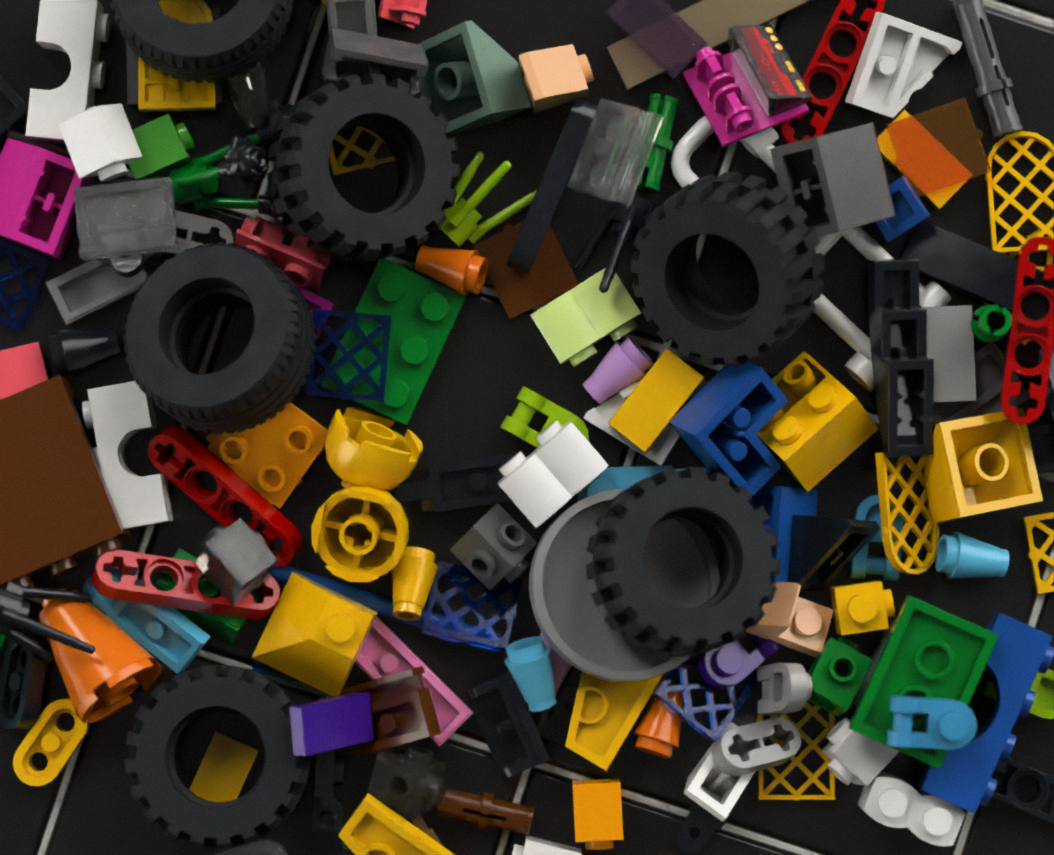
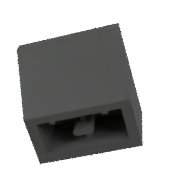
(835, 179)

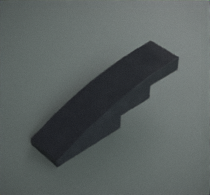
(973, 269)
(899, 357)

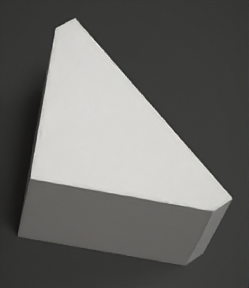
(712, 787)

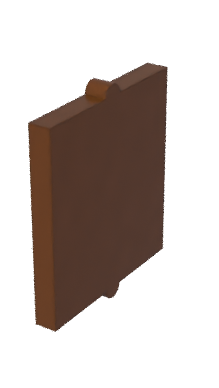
(519, 291)

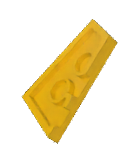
(605, 716)

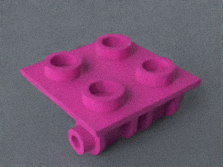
(729, 99)

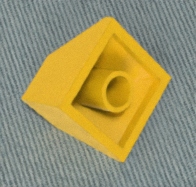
(980, 467)
(315, 634)

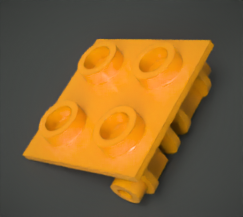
(274, 453)

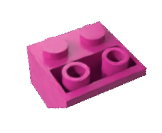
(38, 197)

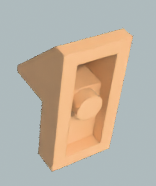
(794, 620)

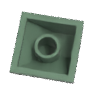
(471, 79)

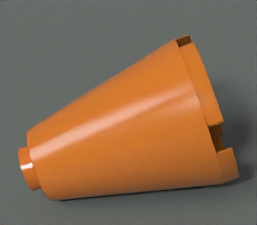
(102, 680)

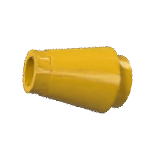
(412, 582)

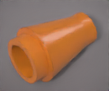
(455, 268)
(660, 728)

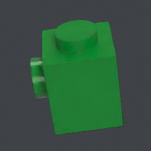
(837, 675)

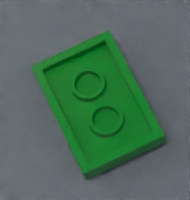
(420, 326)
(923, 657)

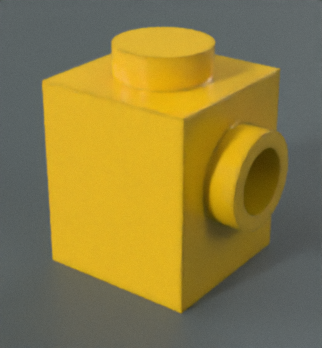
(861, 607)

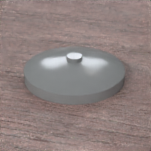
(676, 564)

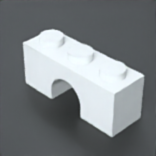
(77, 30)
(116, 416)

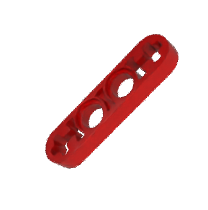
(836, 67)
(1025, 329)
(230, 489)
(184, 595)

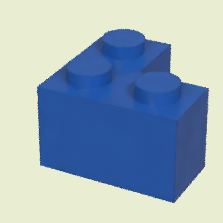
(724, 422)

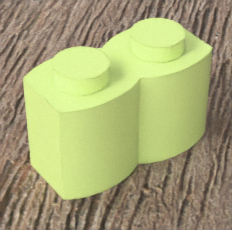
(585, 317)

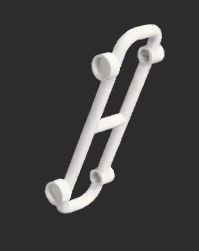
(759, 145)

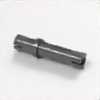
(990, 76)

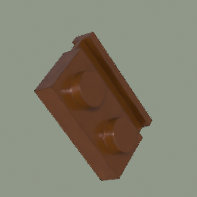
(399, 710)

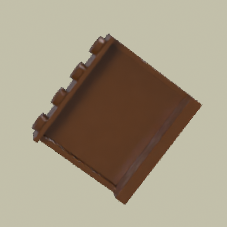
(50, 487)

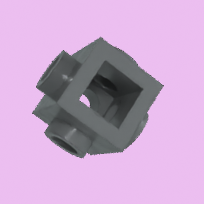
(495, 548)

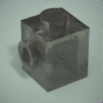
(236, 560)

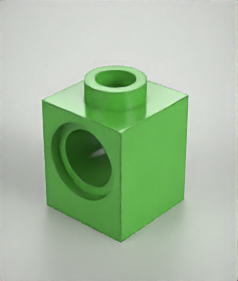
(162, 147)

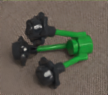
(243, 164)

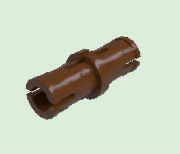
(486, 811)

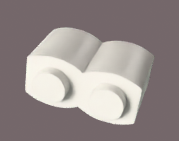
(551, 472)
(901, 806)

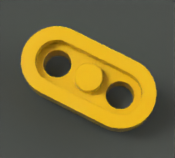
(52, 741)

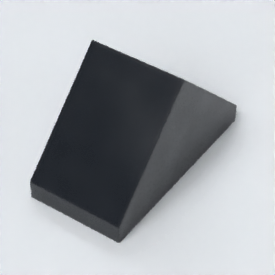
(824, 548)

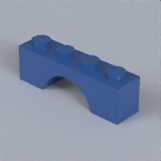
(1013, 664)

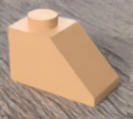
(554, 76)

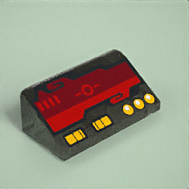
(767, 68)

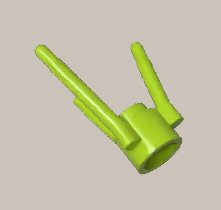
(463, 216)

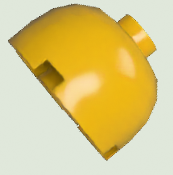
(368, 452)
(360, 533)

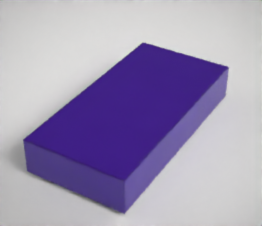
(331, 723)

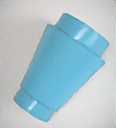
(970, 558)
(532, 671)

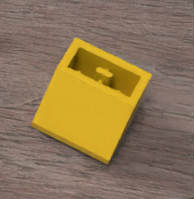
(817, 423)

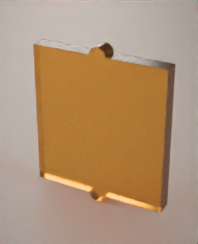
(939, 147)

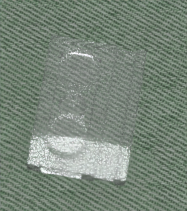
(615, 152)
(126, 218)

